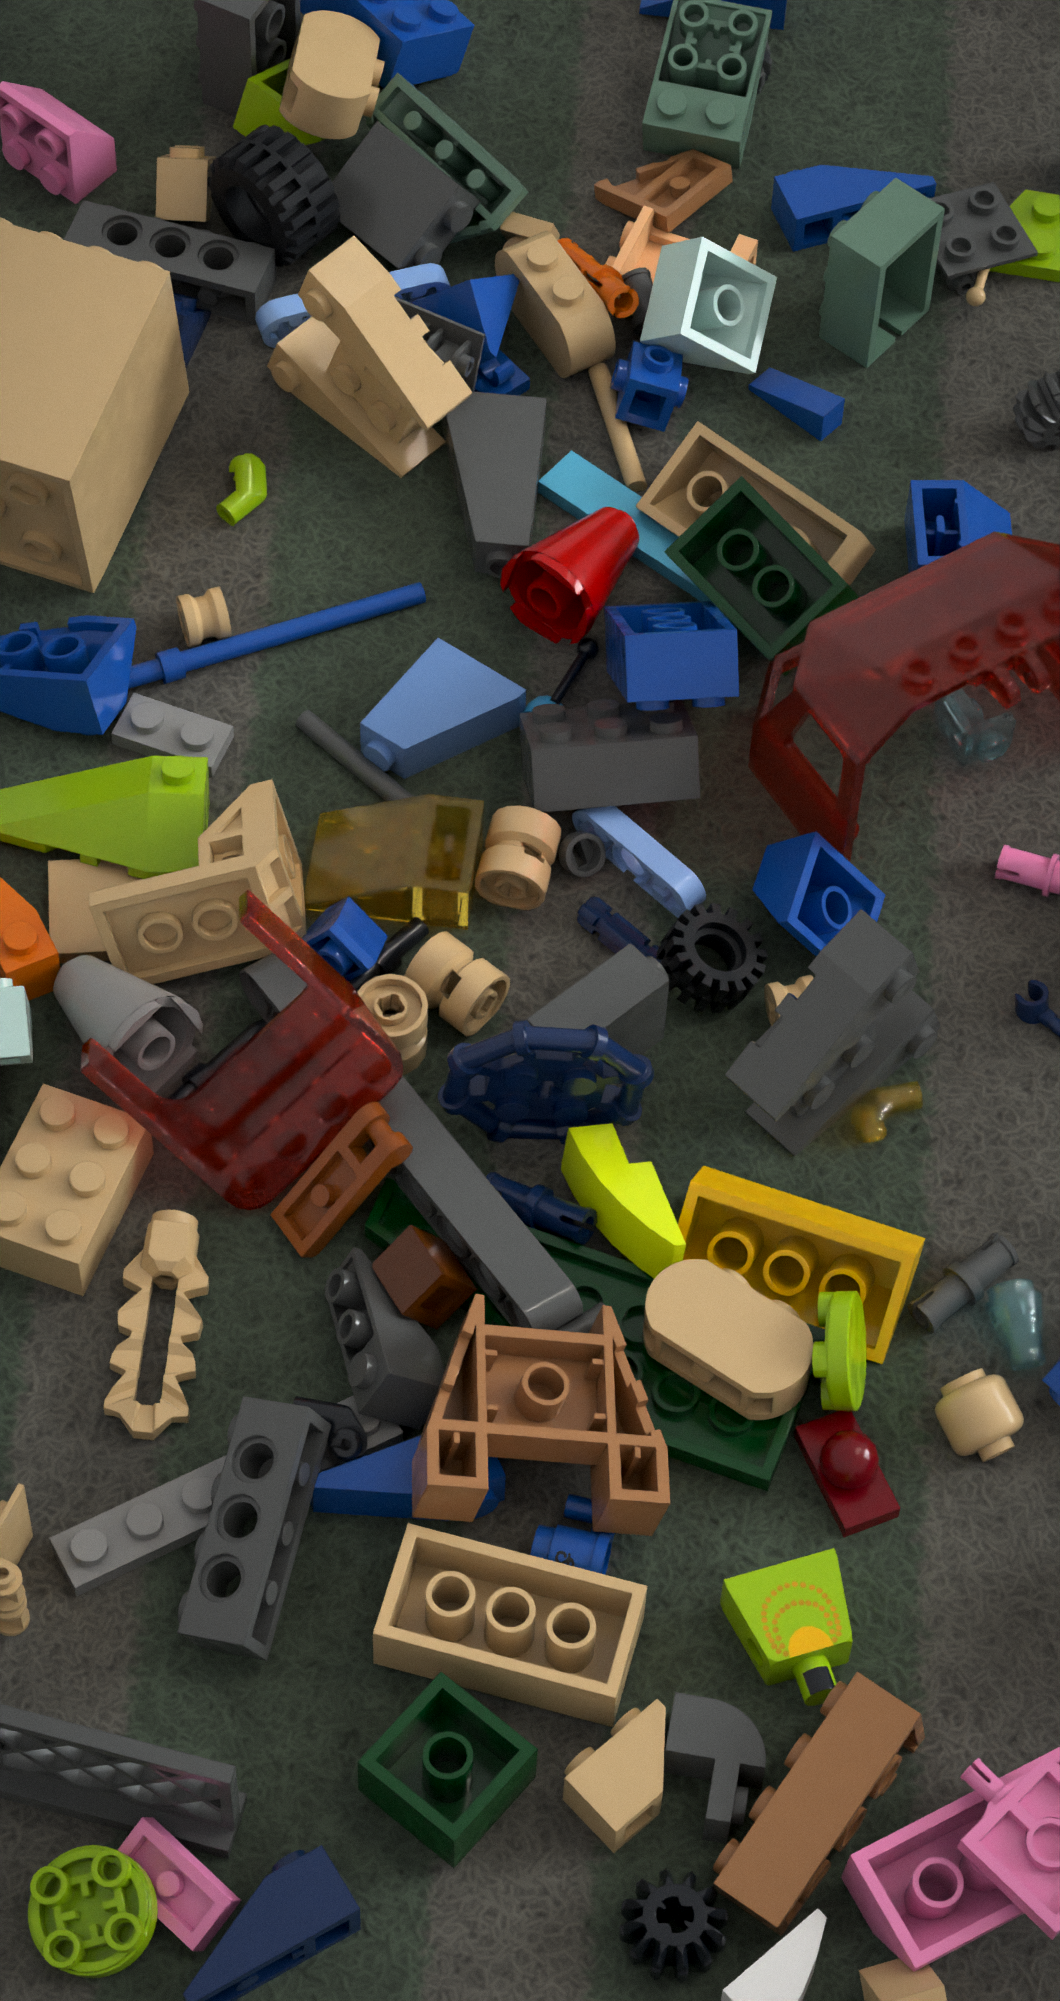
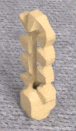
(170, 1263)

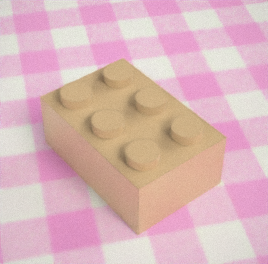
(68, 1187)

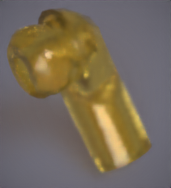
(879, 1104)

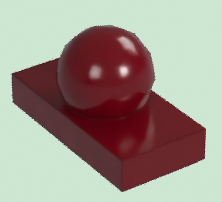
(847, 1472)

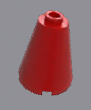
(570, 574)

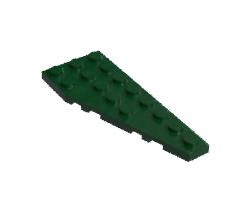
(691, 1421)

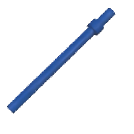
(173, 664)

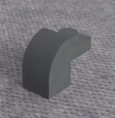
(717, 1745)

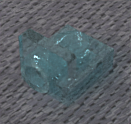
(967, 731)

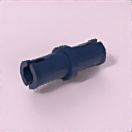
(542, 1210)

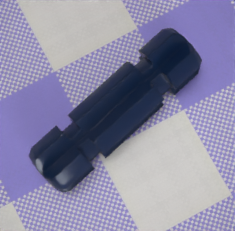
(613, 929)

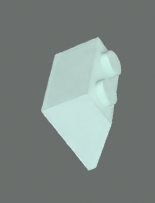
(709, 306)

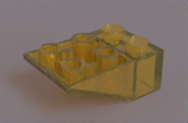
(400, 859)

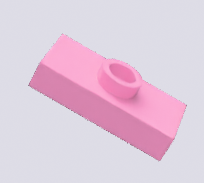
(187, 1892)

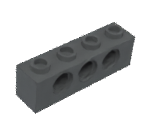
(220, 271)
(265, 1557)

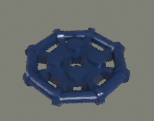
(545, 1083)

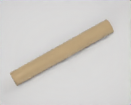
(617, 429)

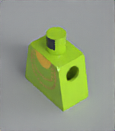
(793, 1621)

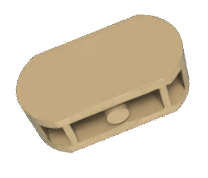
(331, 75)
(557, 304)
(728, 1338)

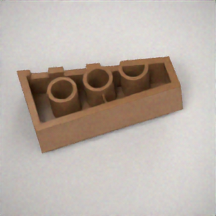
(817, 1801)

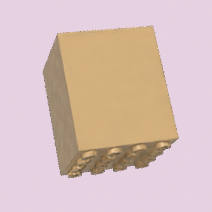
(83, 399)

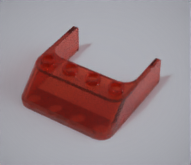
(281, 1092)

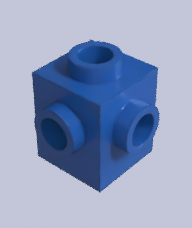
(649, 385)

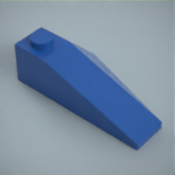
(69, 674)

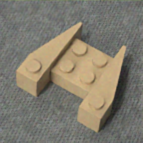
(367, 361)

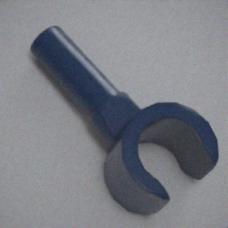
(1039, 1010)

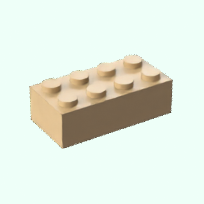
(509, 1624)

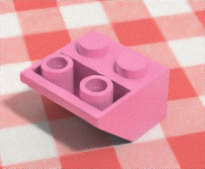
(53, 142)

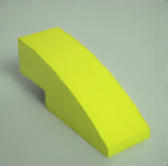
(625, 1195)

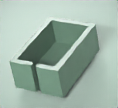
(880, 271)

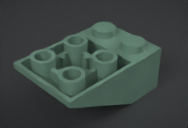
(706, 79)

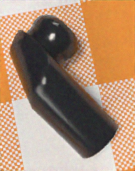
(347, 1436)

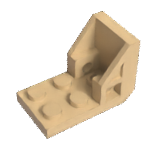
(191, 916)

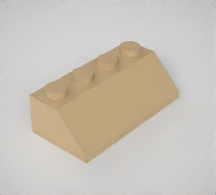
(709, 465)

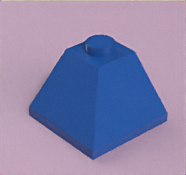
(813, 889)

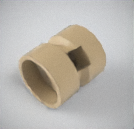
(518, 857)
(461, 987)
(402, 1013)

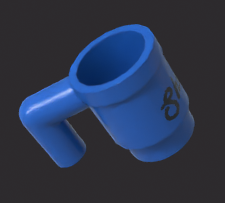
(572, 1545)

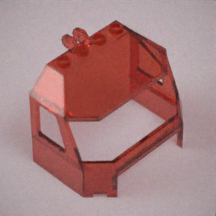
(897, 652)

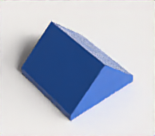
(478, 304)

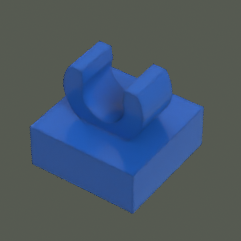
(501, 377)

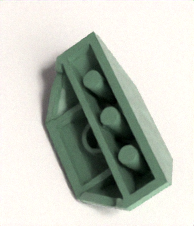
(453, 151)

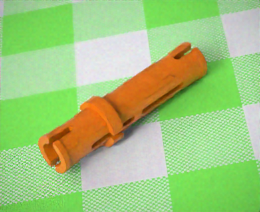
(609, 284)

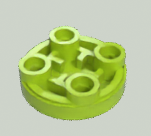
(842, 1355)
(92, 1911)

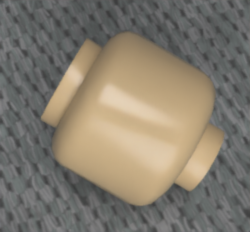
(979, 1415)

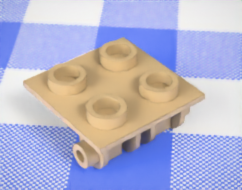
(14, 1539)

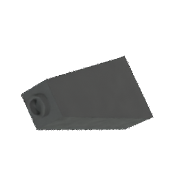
(496, 469)

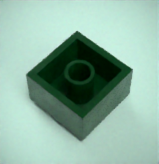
(447, 1769)

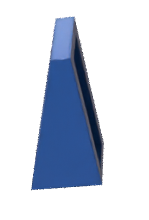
(803, 403)

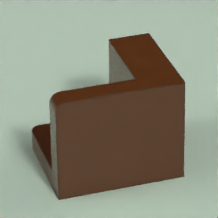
(423, 1277)

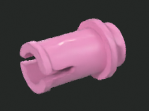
(1029, 869)

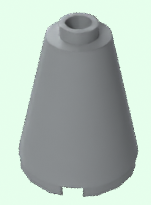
(129, 1018)

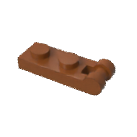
(340, 1180)

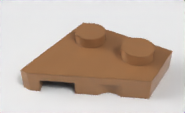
(669, 187)

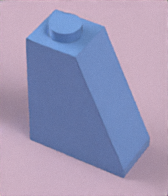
(439, 711)

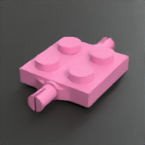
(1020, 1838)

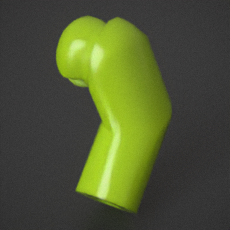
(250, 488)

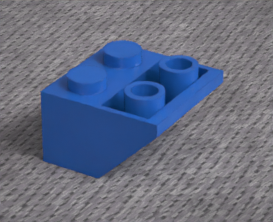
(947, 517)

